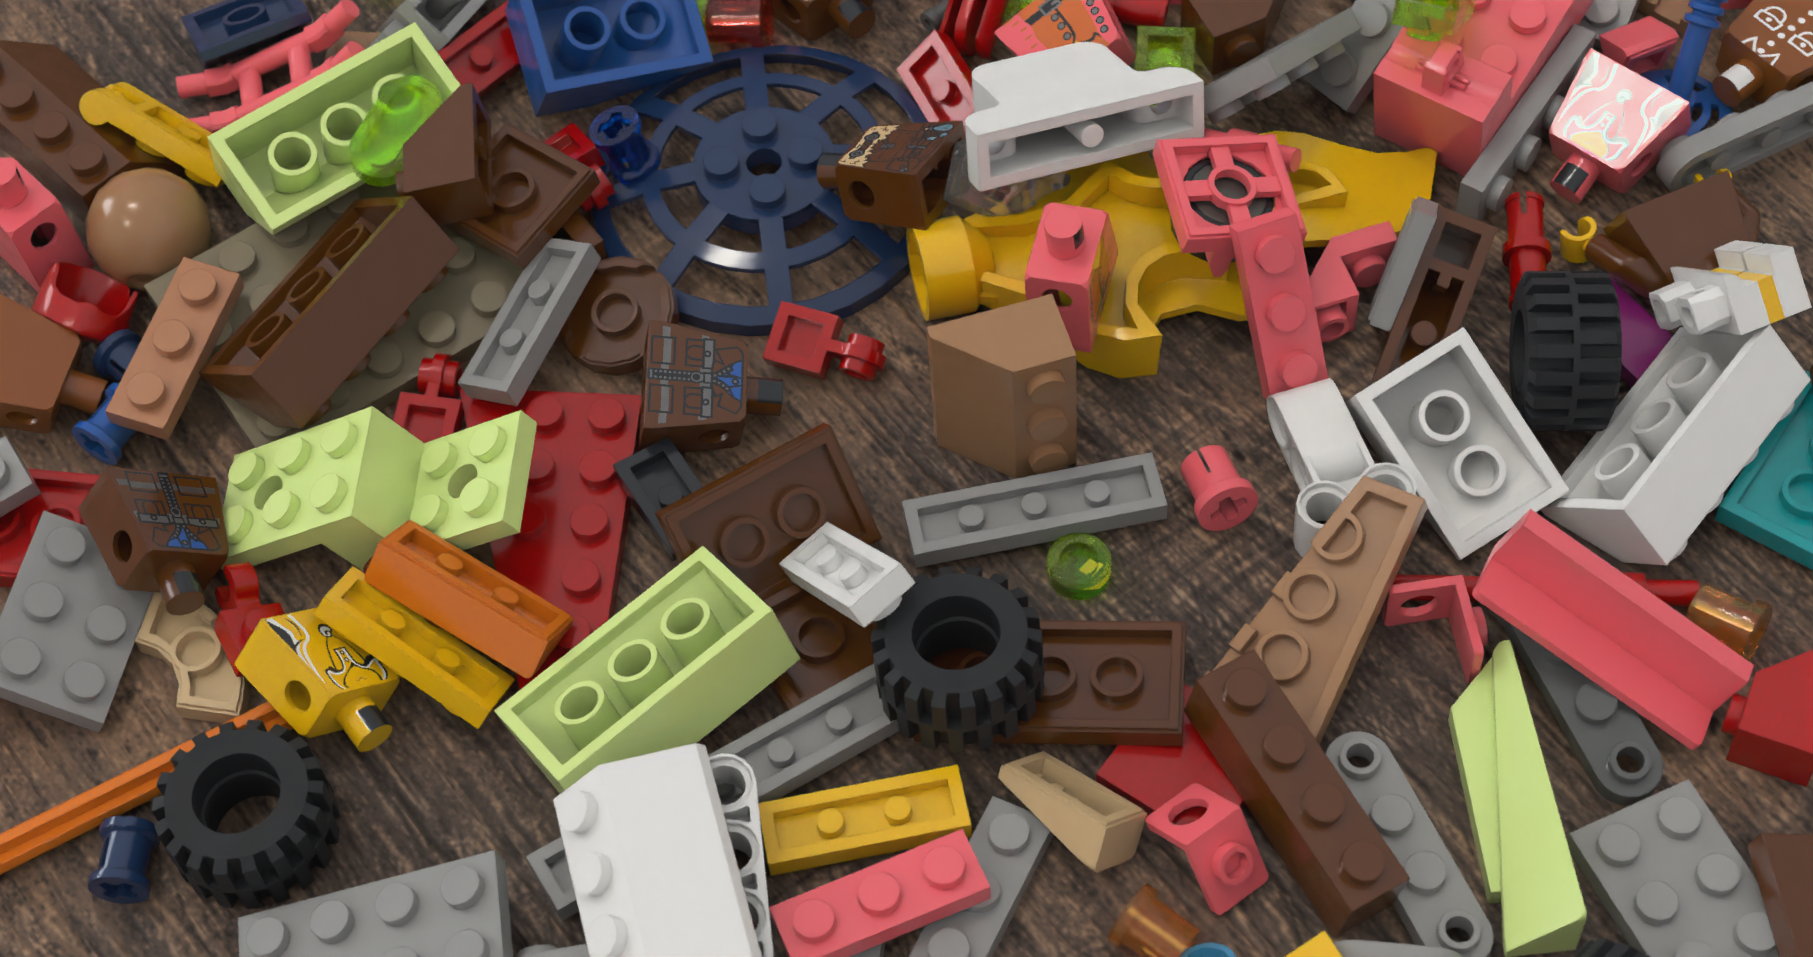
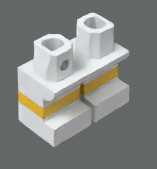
(1746, 291)

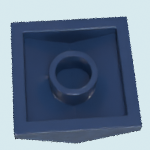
(242, 27)

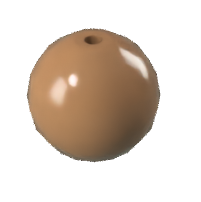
(146, 225)

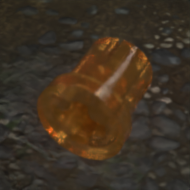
(1730, 618)
(1152, 927)

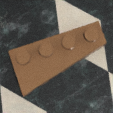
(1331, 599)

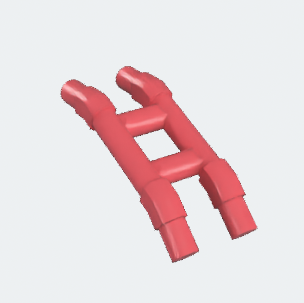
(247, 73)

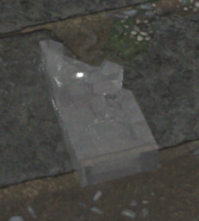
(1000, 200)

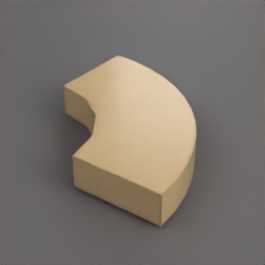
(192, 649)

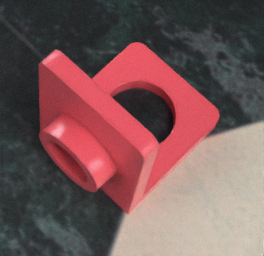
(1450, 601)
(1215, 845)

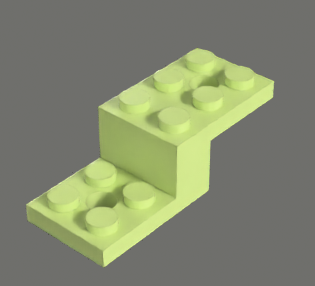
(367, 477)

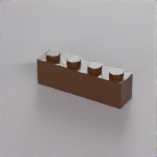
(1295, 793)

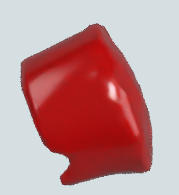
(85, 301)

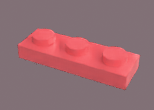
(1278, 301)
(882, 900)

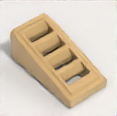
(1080, 812)

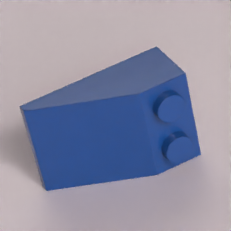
(603, 49)

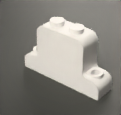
(1072, 111)

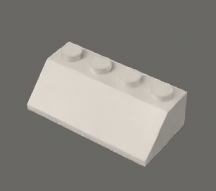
(1678, 443)
(655, 859)

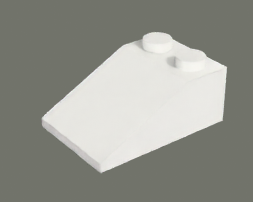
(1460, 442)

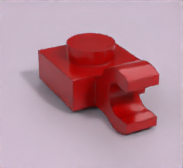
(240, 610)

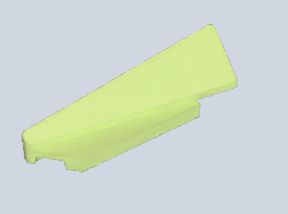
(1515, 812)

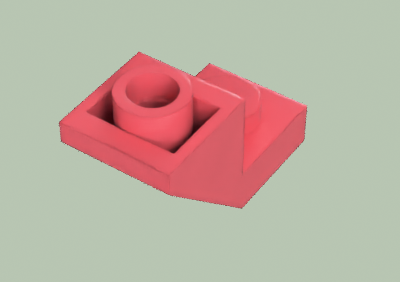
(1348, 263)

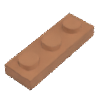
(175, 348)

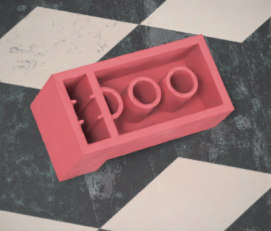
(1468, 83)

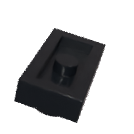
(655, 480)

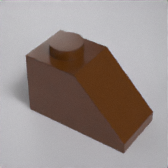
(1230, 30)
(451, 161)

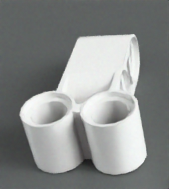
(1324, 454)

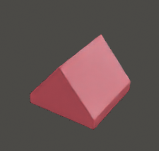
(1640, 44)

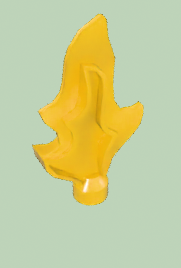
(986, 258)

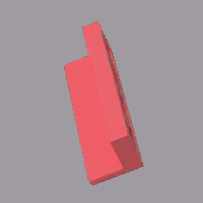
(1610, 628)

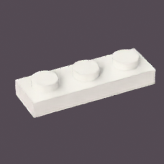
(848, 574)

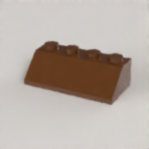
(50, 136)
(332, 311)

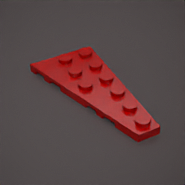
(572, 505)

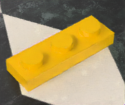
(414, 648)
(863, 819)

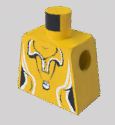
(319, 678)

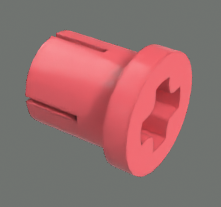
(1220, 493)

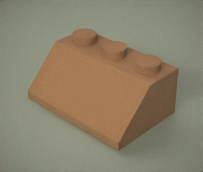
(1006, 388)

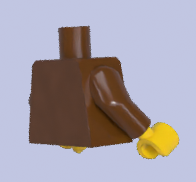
(1666, 233)

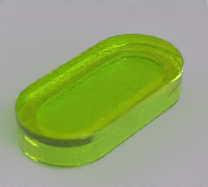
(393, 119)

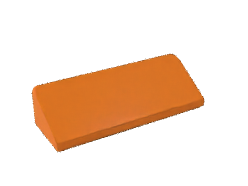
(467, 598)

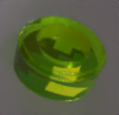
(1079, 566)

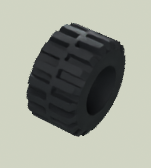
(1565, 350)
(968, 702)
(218, 777)

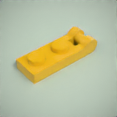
(155, 127)

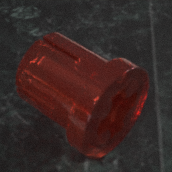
(740, 21)

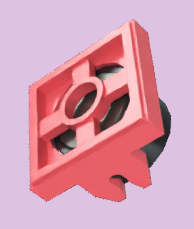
(1219, 184)

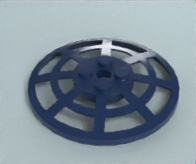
(763, 202)

